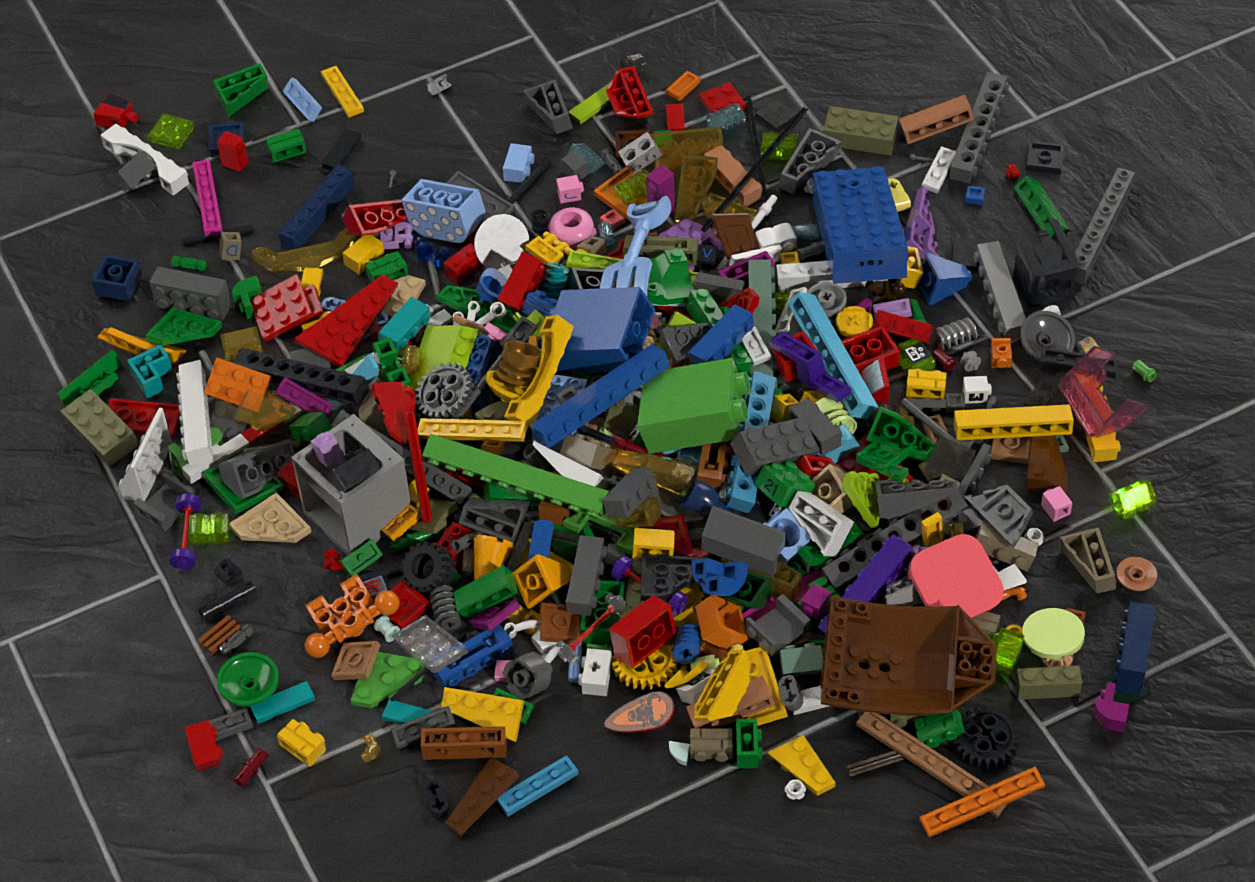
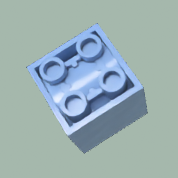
(795, 534)

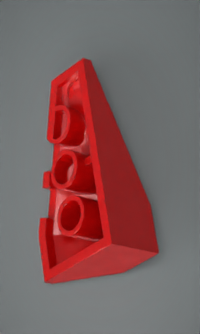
(395, 402)

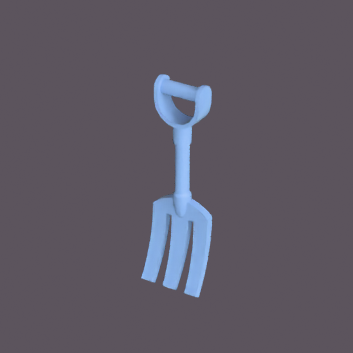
(643, 218)

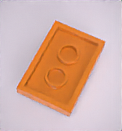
(232, 381)

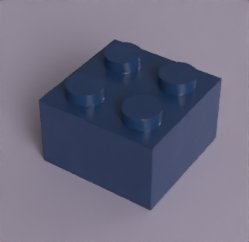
(117, 277)

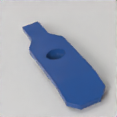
(541, 538)

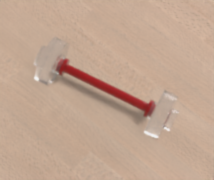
(616, 605)

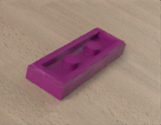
(302, 398)

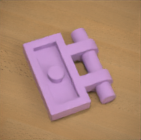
(392, 238)

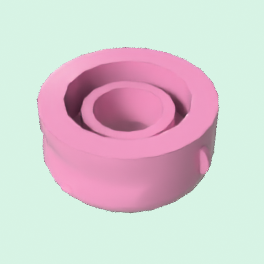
(572, 226)

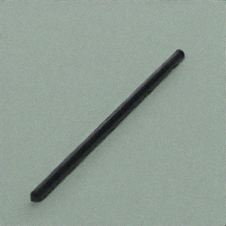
(417, 676)

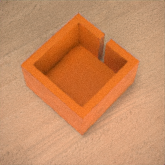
(721, 622)

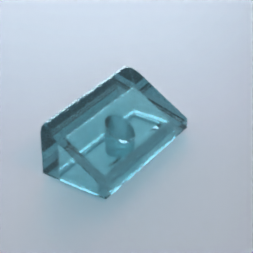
(591, 157)

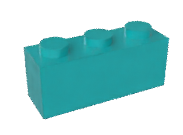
(406, 323)

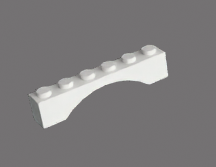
(121, 142)

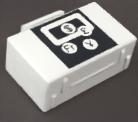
(691, 691)

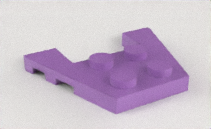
(691, 229)

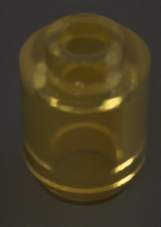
(411, 359)

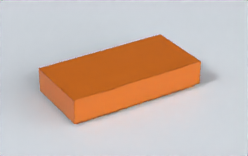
(683, 86)

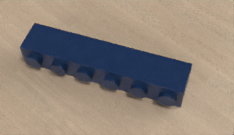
(316, 208)

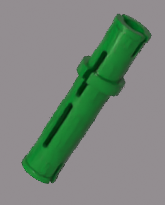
(411, 539)

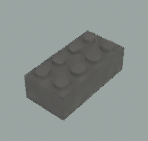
(190, 293)
(773, 444)

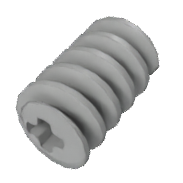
(955, 332)

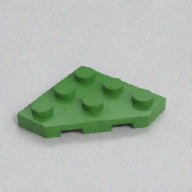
(386, 678)

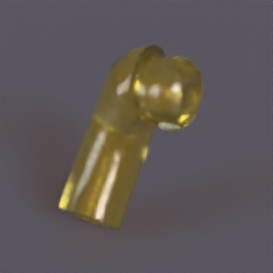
(372, 748)

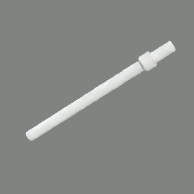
(764, 210)

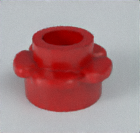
(1012, 171)

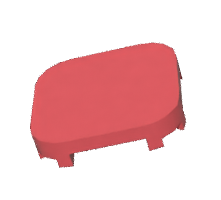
(956, 574)

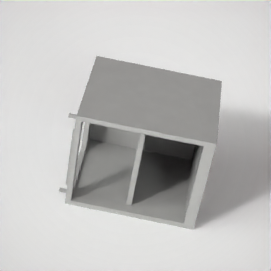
(363, 509)

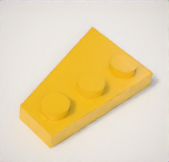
(804, 764)

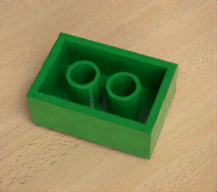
(601, 633)

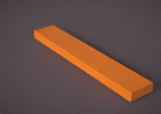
(982, 801)

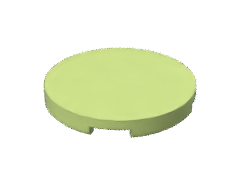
(1053, 633)

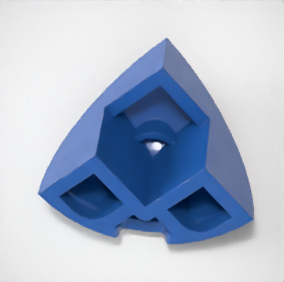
(718, 577)

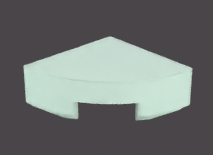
(679, 751)

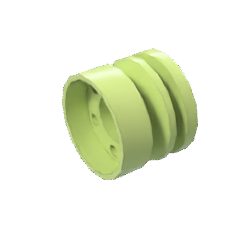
(837, 413)

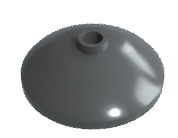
(1049, 328)

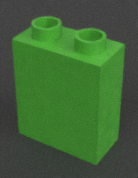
(693, 406)

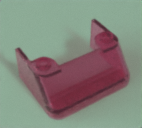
(1087, 401)

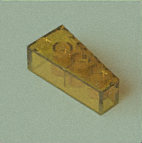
(685, 142)

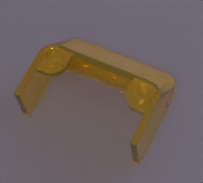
(262, 410)

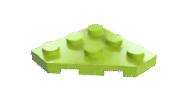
(863, 494)

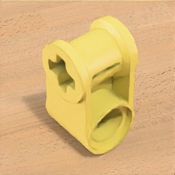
(900, 198)

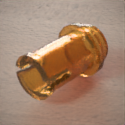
(718, 652)

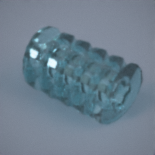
(726, 116)

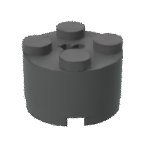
(527, 675)

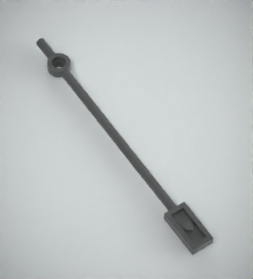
(520, 332)

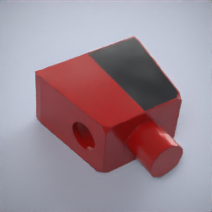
(114, 111)

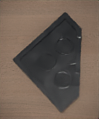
(664, 575)

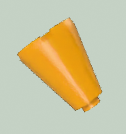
(489, 554)

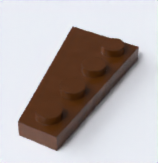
(483, 792)

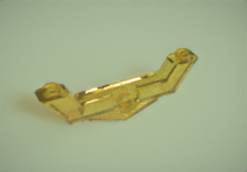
(308, 257)

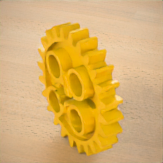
(660, 663)

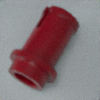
(947, 362)

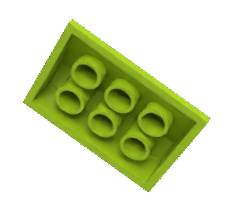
(444, 345)

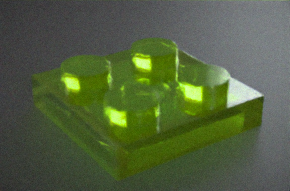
(171, 131)

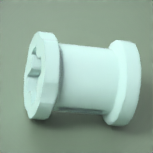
(386, 628)

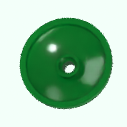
(244, 671)

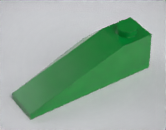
(895, 429)

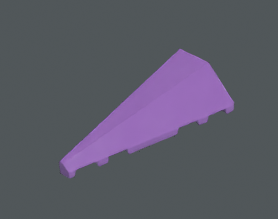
(920, 226)

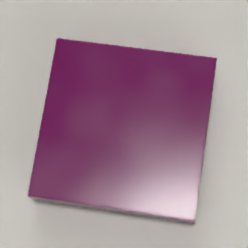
(495, 615)

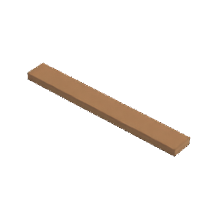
(922, 756)

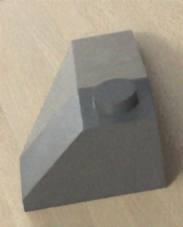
(252, 470)

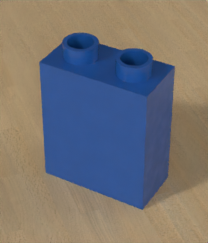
(607, 327)

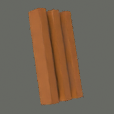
(217, 633)

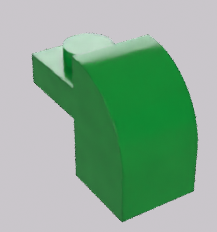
(243, 292)

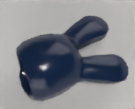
(702, 498)

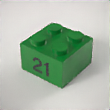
(782, 482)

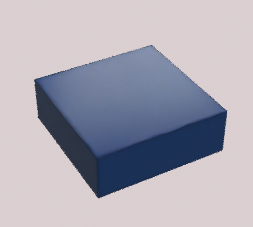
(975, 195)

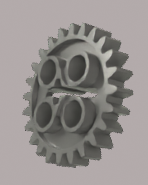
(444, 391)

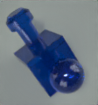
(428, 251)

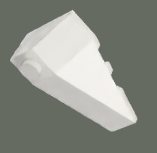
(571, 469)

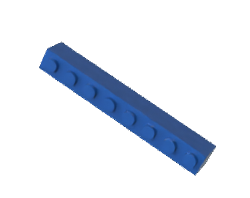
(600, 396)

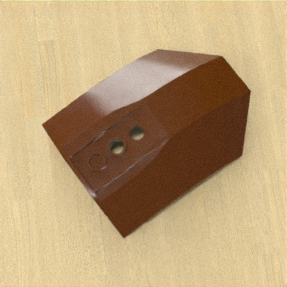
(932, 653)

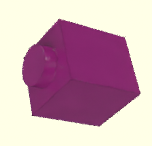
(815, 601)

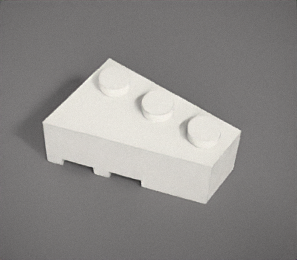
(821, 521)

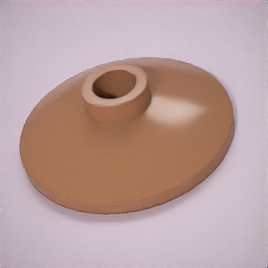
(1136, 567)

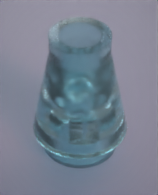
(806, 230)

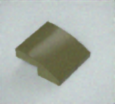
(440, 511)

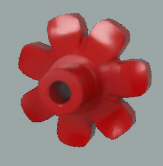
(332, 560)

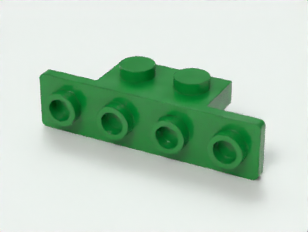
(97, 378)

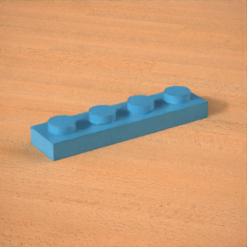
(537, 785)

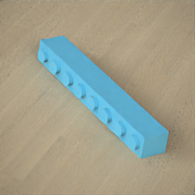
(834, 355)

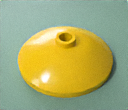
(503, 389)

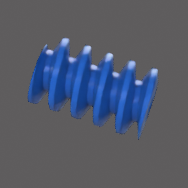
(687, 644)

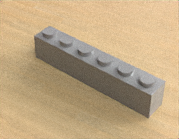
(1000, 289)

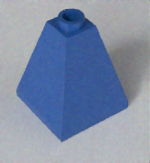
(941, 278)

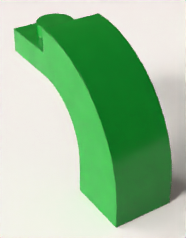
(812, 554)

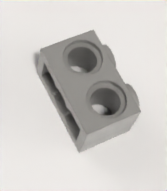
(640, 153)

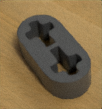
(794, 691)

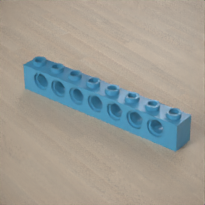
(759, 408)

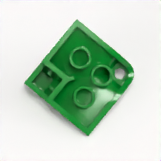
(669, 278)

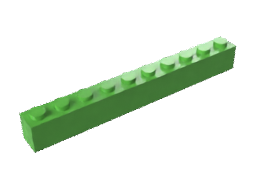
(516, 475)

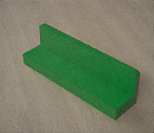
(1039, 204)

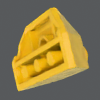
(724, 688)

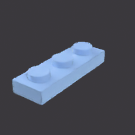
(302, 99)

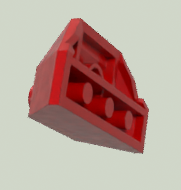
(628, 95)

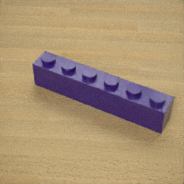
(879, 573)

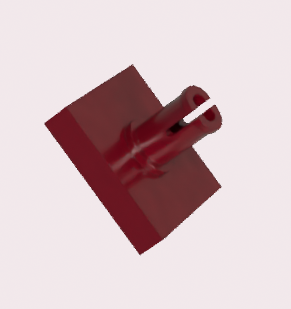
(676, 523)

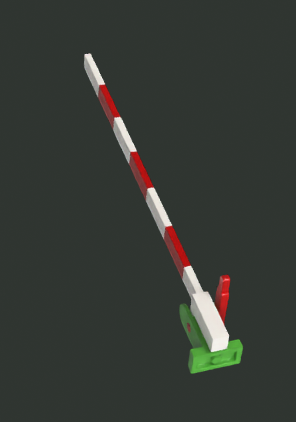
(224, 451)

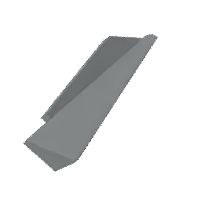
(902, 593)

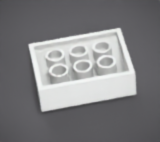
(147, 460)

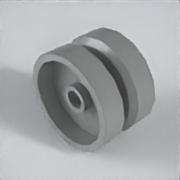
(831, 298)

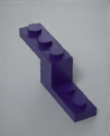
(810, 367)

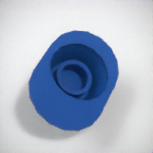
(490, 285)

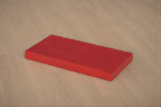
(139, 414)

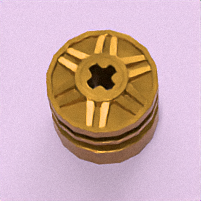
(519, 363)

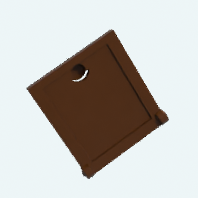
(735, 233)

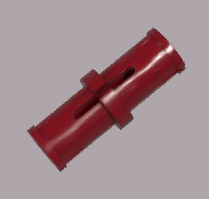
(250, 767)

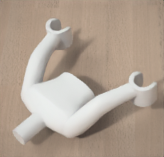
(542, 646)

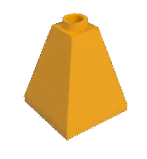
(540, 579)

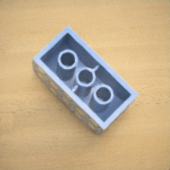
(443, 210)

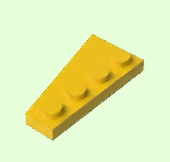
(760, 665)

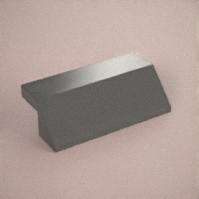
(743, 540)

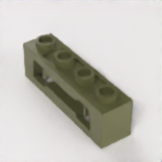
(655, 246)

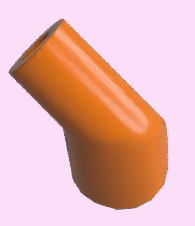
(1019, 591)

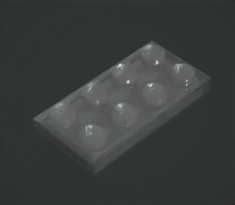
(430, 644)

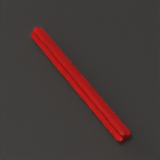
(418, 467)

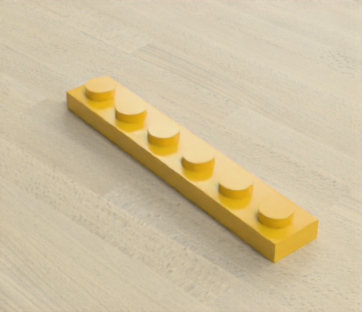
(473, 429)

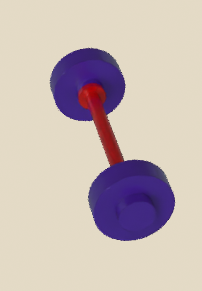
(182, 557)
(622, 569)

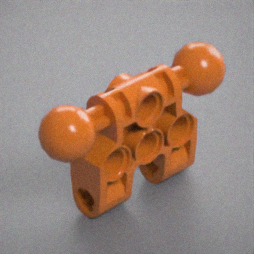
(346, 615)

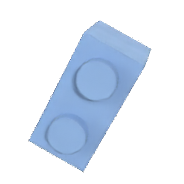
(518, 163)

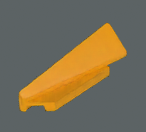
(137, 345)

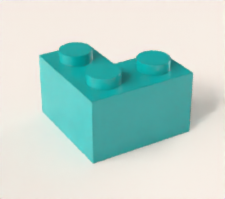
(148, 368)

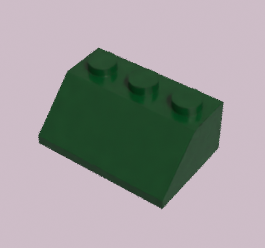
(754, 592)

